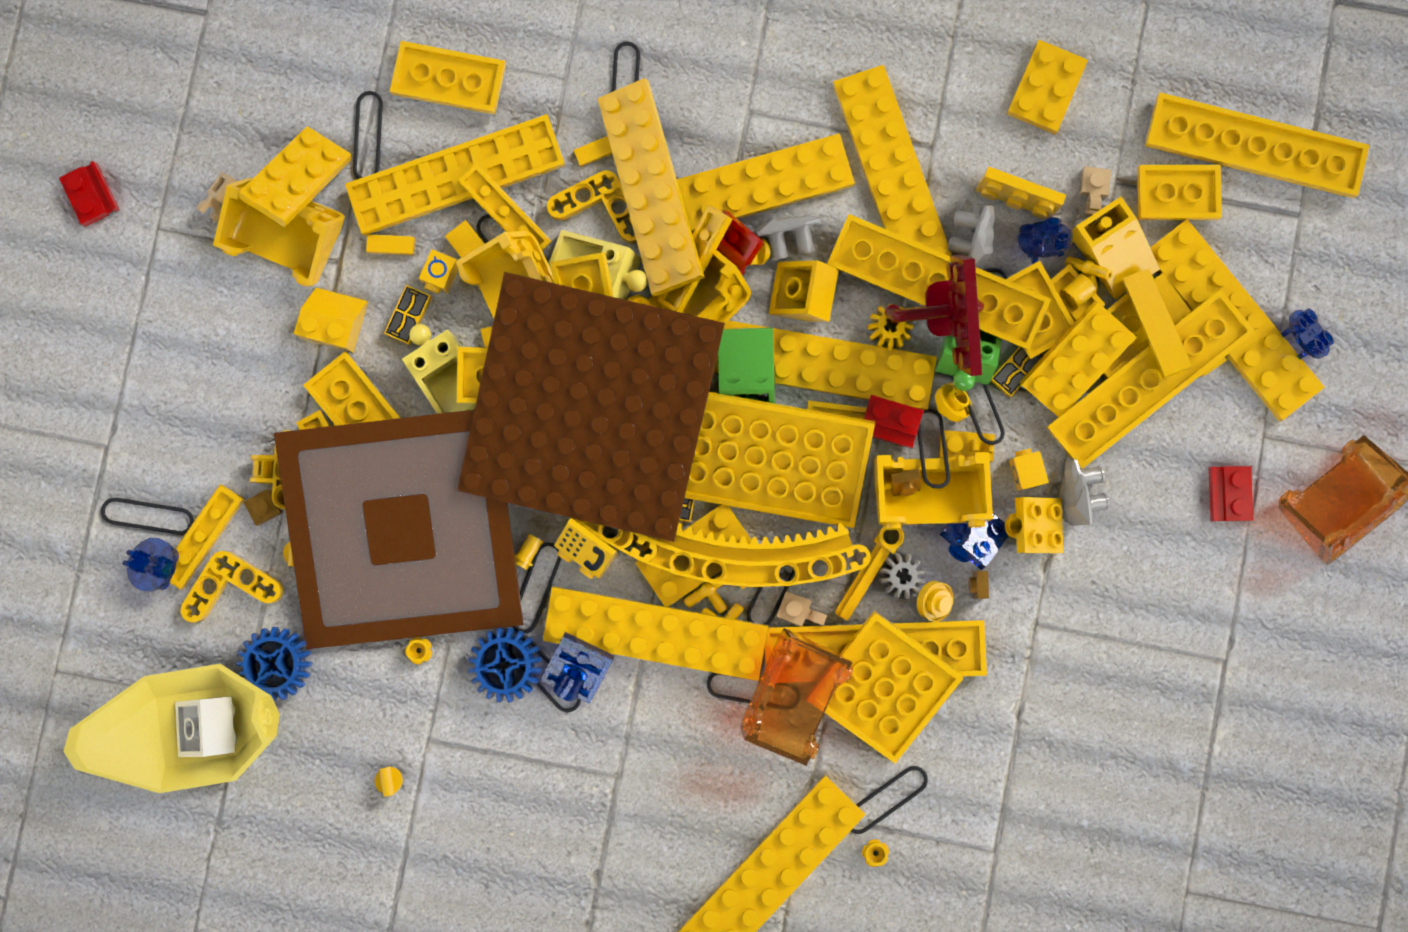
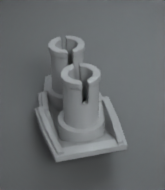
(776, 227)
(981, 245)
(1077, 501)

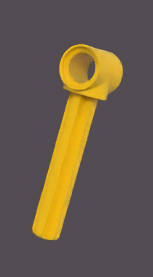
(866, 575)

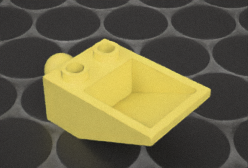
(621, 260)
(439, 373)

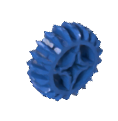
(266, 672)
(505, 677)

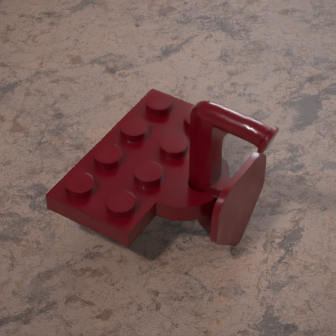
(951, 310)

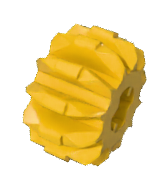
(890, 338)

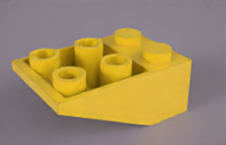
(1115, 242)

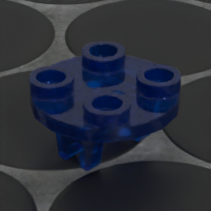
(1045, 239)
(1309, 334)
(151, 564)

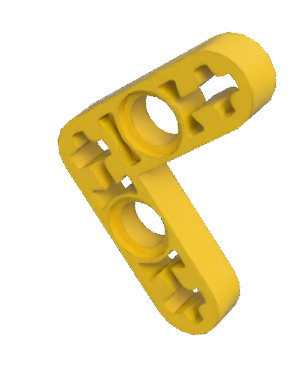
(606, 196)
(221, 578)

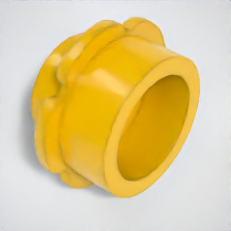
(411, 650)
(878, 860)

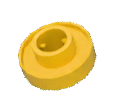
(952, 402)
(935, 601)

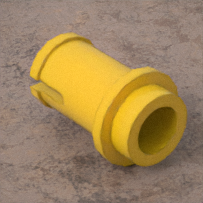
(528, 551)

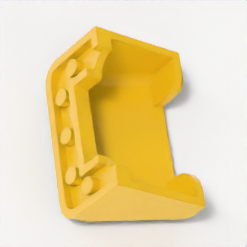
(299, 246)
(509, 252)
(716, 295)
(961, 501)

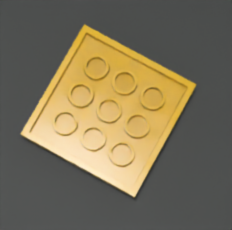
(891, 688)

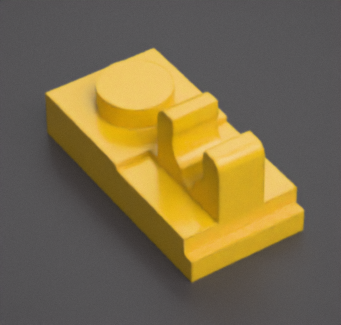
(965, 444)

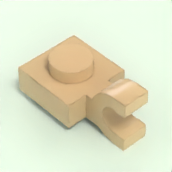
(1094, 185)
(216, 196)
(796, 610)

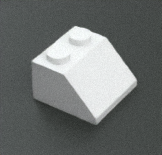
(205, 727)

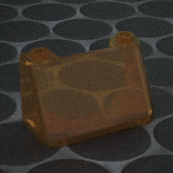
(1347, 500)
(793, 696)

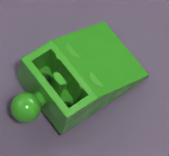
(989, 354)
(747, 363)

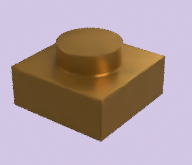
(906, 482)
(262, 507)
(979, 585)

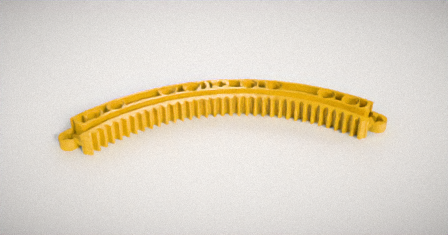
(742, 562)

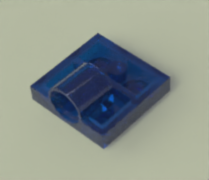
(975, 544)
(576, 669)

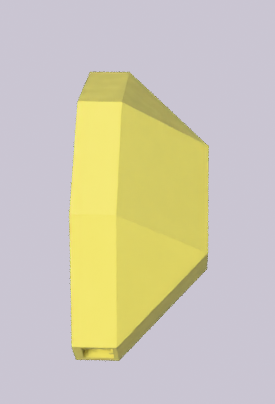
(136, 731)

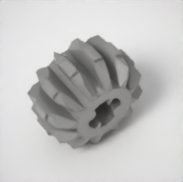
(909, 571)

